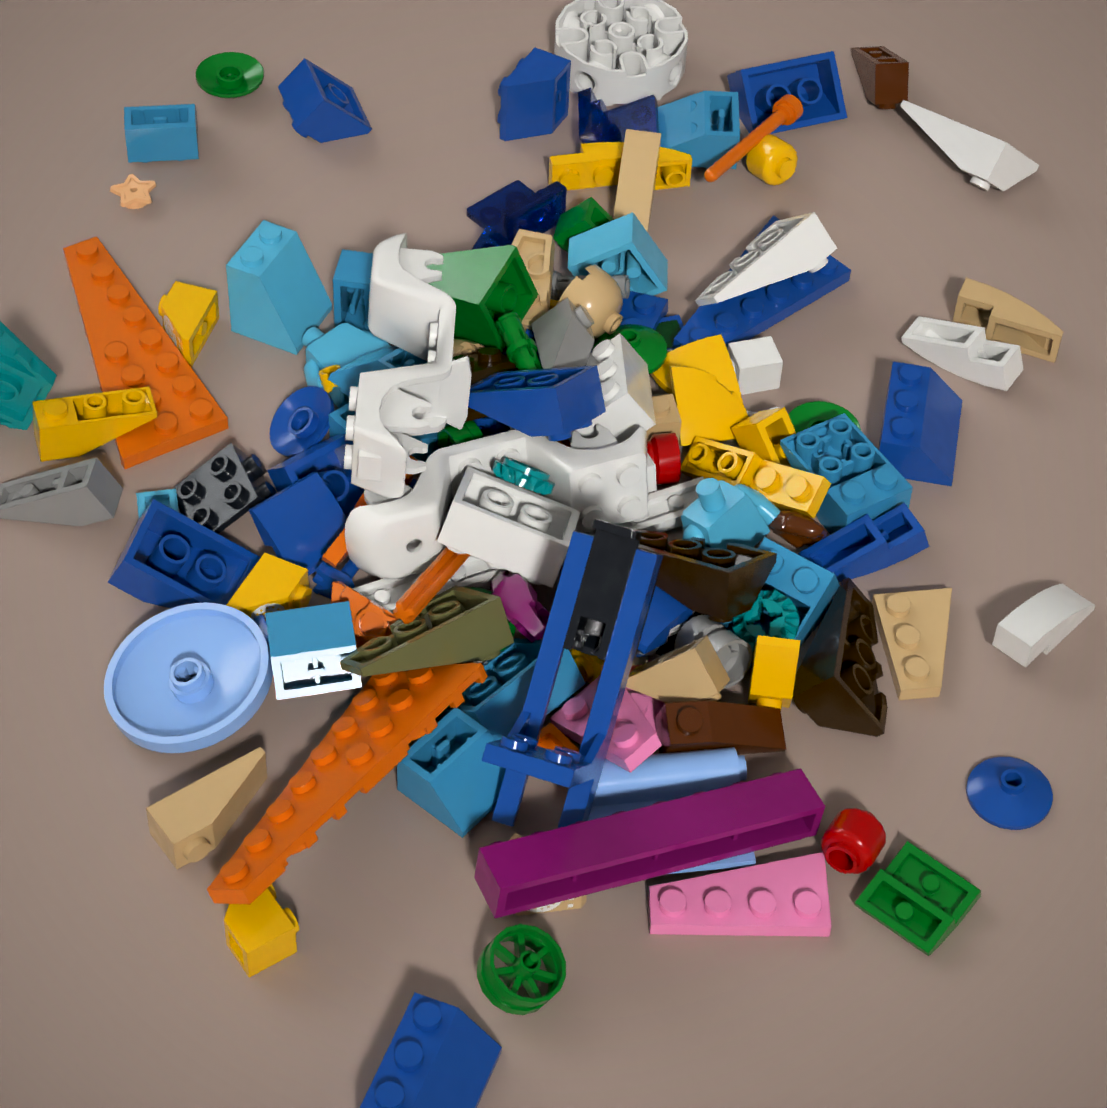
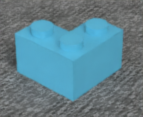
(621, 249)

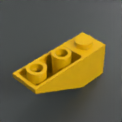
(84, 422)

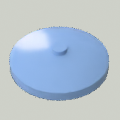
(188, 677)

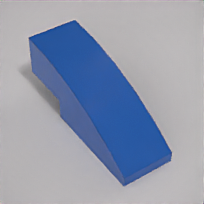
(869, 544)

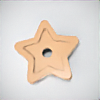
(133, 192)

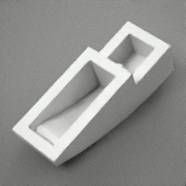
(965, 351)
(1041, 623)

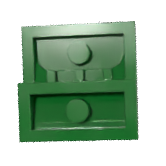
(918, 898)

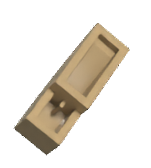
(638, 175)
(1007, 320)

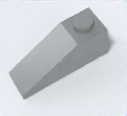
(564, 336)
(63, 496)

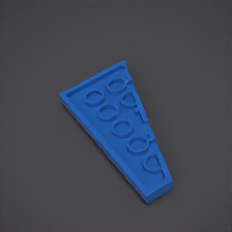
(760, 309)

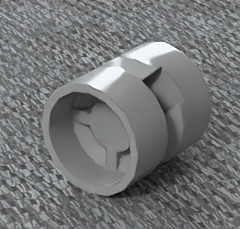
(732, 650)

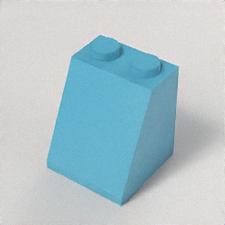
(275, 289)

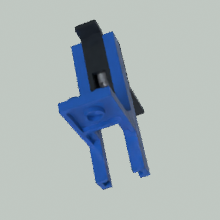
(601, 613)

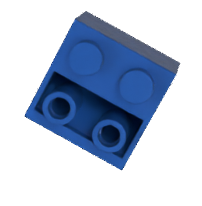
(534, 96)

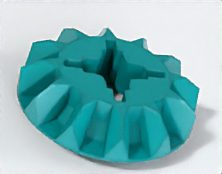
(523, 475)
(775, 604)

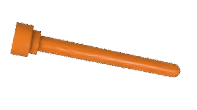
(785, 112)

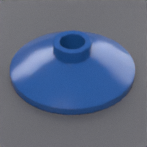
(301, 421)
(1008, 805)

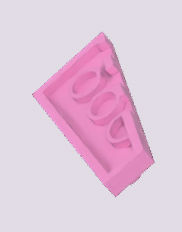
(754, 900)

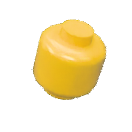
(772, 160)

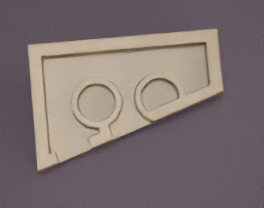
(538, 256)
(914, 639)

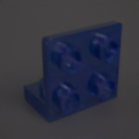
(601, 125)
(520, 208)

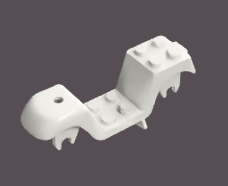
(407, 399)
(592, 476)

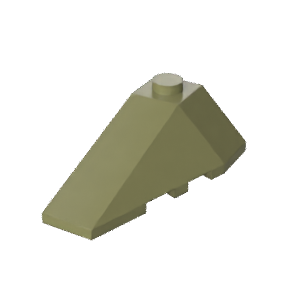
(451, 629)

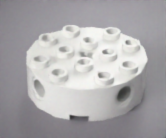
(622, 48)

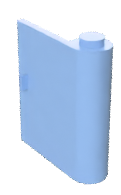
(669, 778)

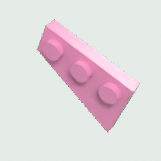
(632, 736)

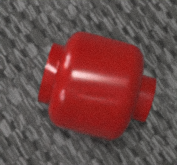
(853, 841)

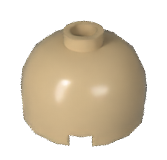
(600, 297)

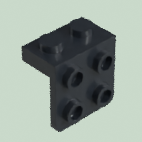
(223, 489)

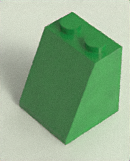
(484, 288)

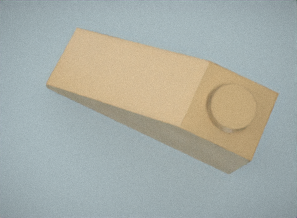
(202, 813)

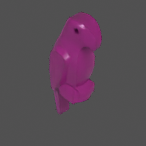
(520, 604)

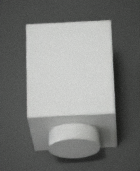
(756, 364)

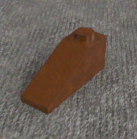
(882, 75)
(719, 725)

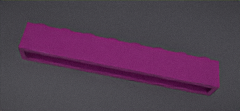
(647, 842)

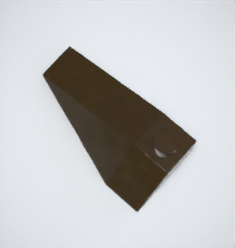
(708, 578)
(840, 669)

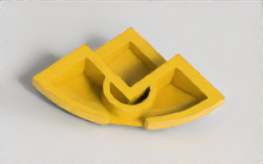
(704, 354)
(704, 405)

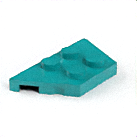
(22, 380)

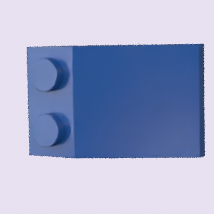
(541, 400)
(179, 561)

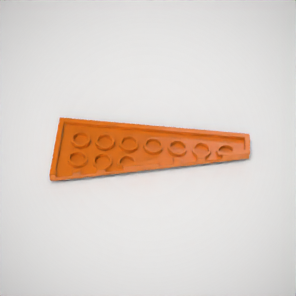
(136, 352)
(350, 758)

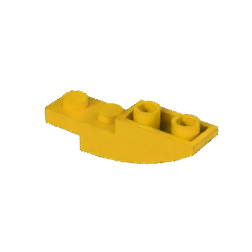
(600, 165)
(780, 484)

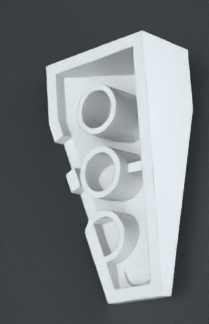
(976, 153)
(776, 254)

